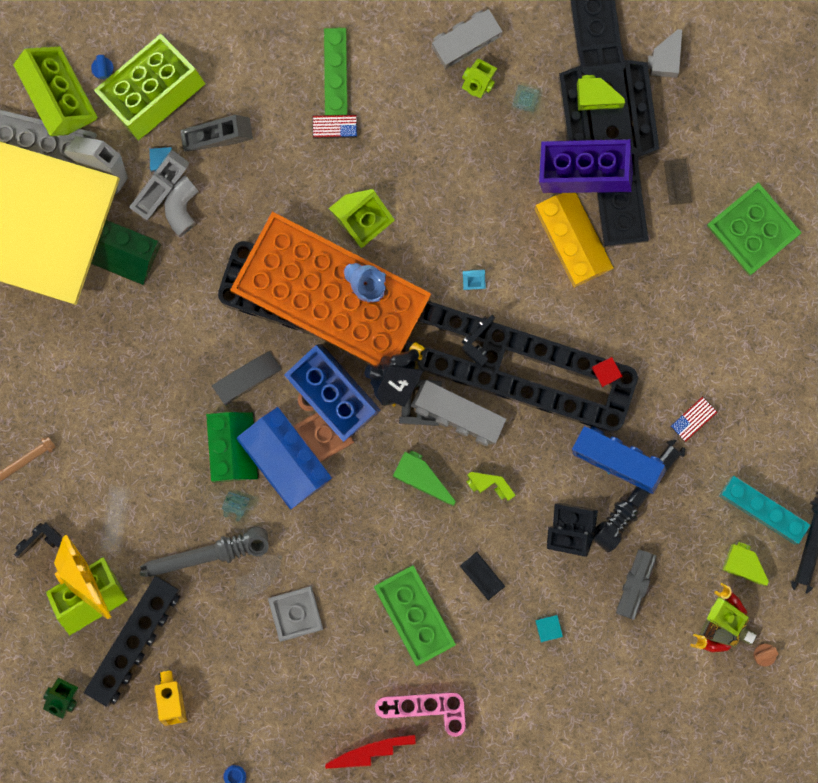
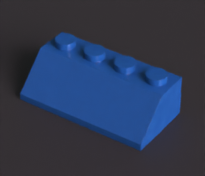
(332, 392)
(284, 458)

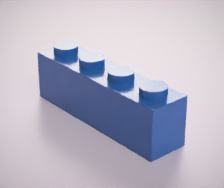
(619, 459)

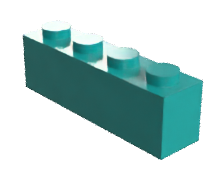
(764, 510)

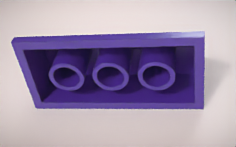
(586, 166)

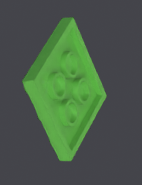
(754, 229)

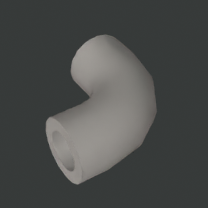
(176, 204)

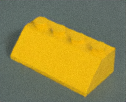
(573, 238)

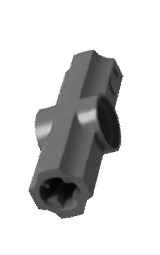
(636, 584)

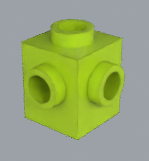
(479, 78)

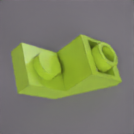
(481, 482)

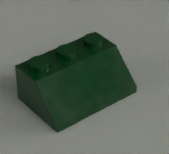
(125, 252)

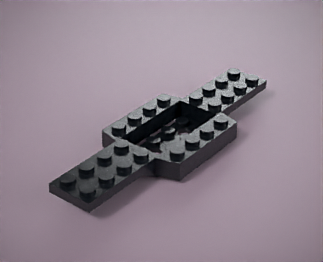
(602, 55)

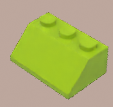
(73, 611)

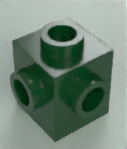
(60, 698)

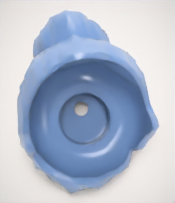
(375, 281)

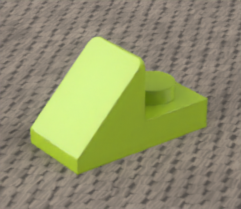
(727, 617)

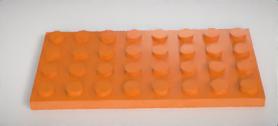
(305, 284)

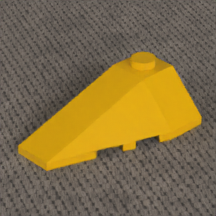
(77, 575)

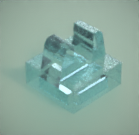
(235, 504)

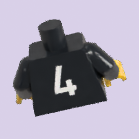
(396, 376)

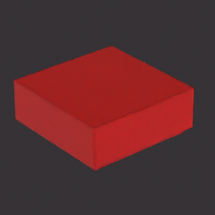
(606, 372)

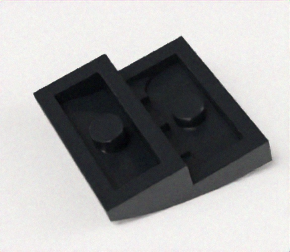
(572, 529)

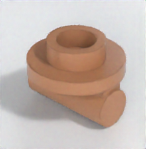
(765, 655)

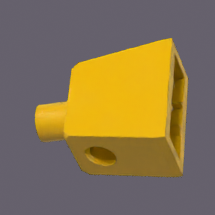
(171, 709)

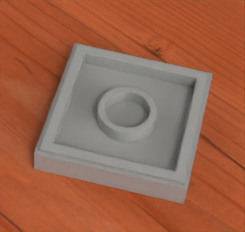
(295, 614)

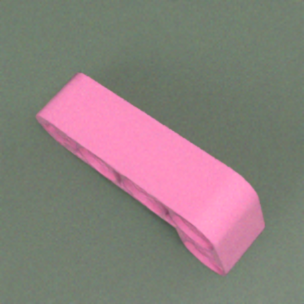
(420, 710)

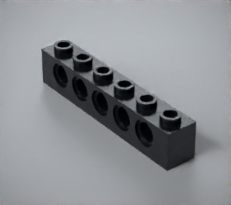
(96, 688)

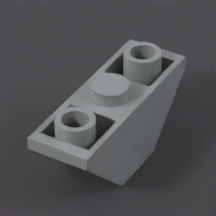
(97, 156)

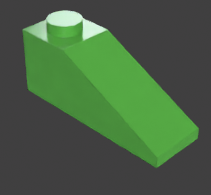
(420, 476)

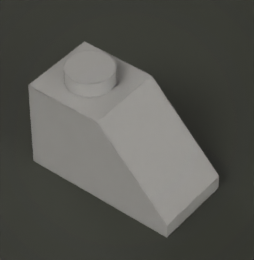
(666, 57)

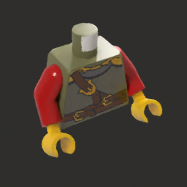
(714, 638)

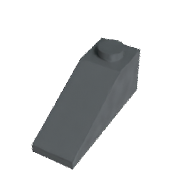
(217, 133)

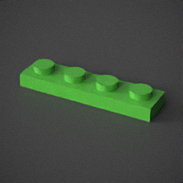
(335, 71)

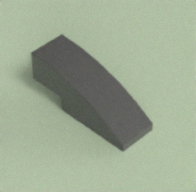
(246, 378)

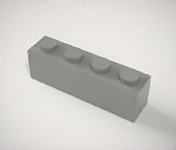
(458, 412)

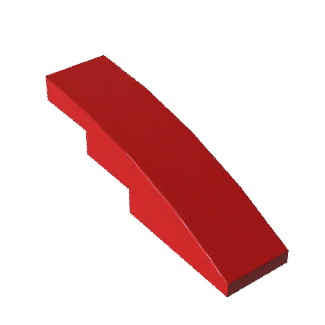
(362, 755)

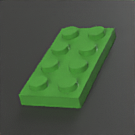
(414, 615)

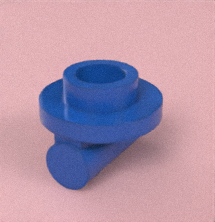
(102, 67)

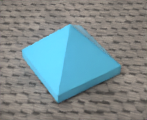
(474, 279)

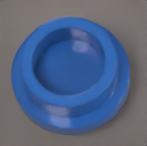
(234, 774)

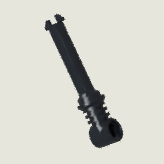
(608, 533)
(810, 552)

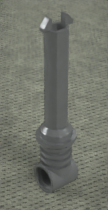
(223, 549)

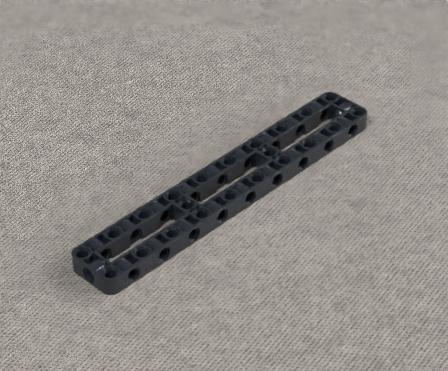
(467, 372)

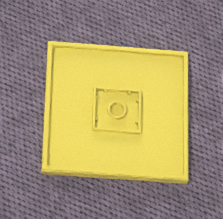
(50, 221)

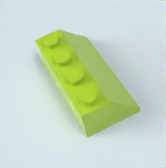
(54, 90)

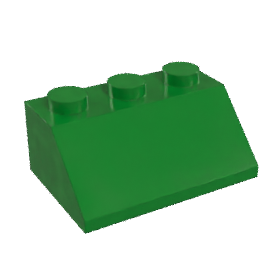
(226, 455)

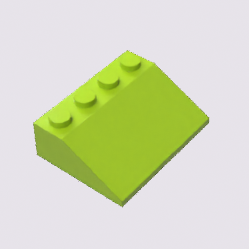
(150, 86)

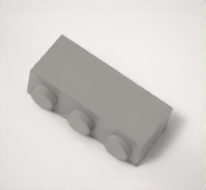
(466, 38)

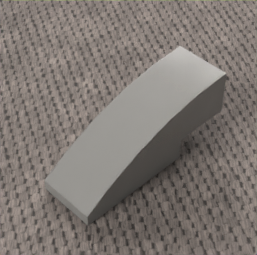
(159, 185)

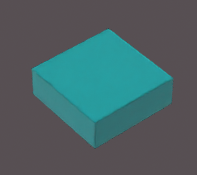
(549, 628)

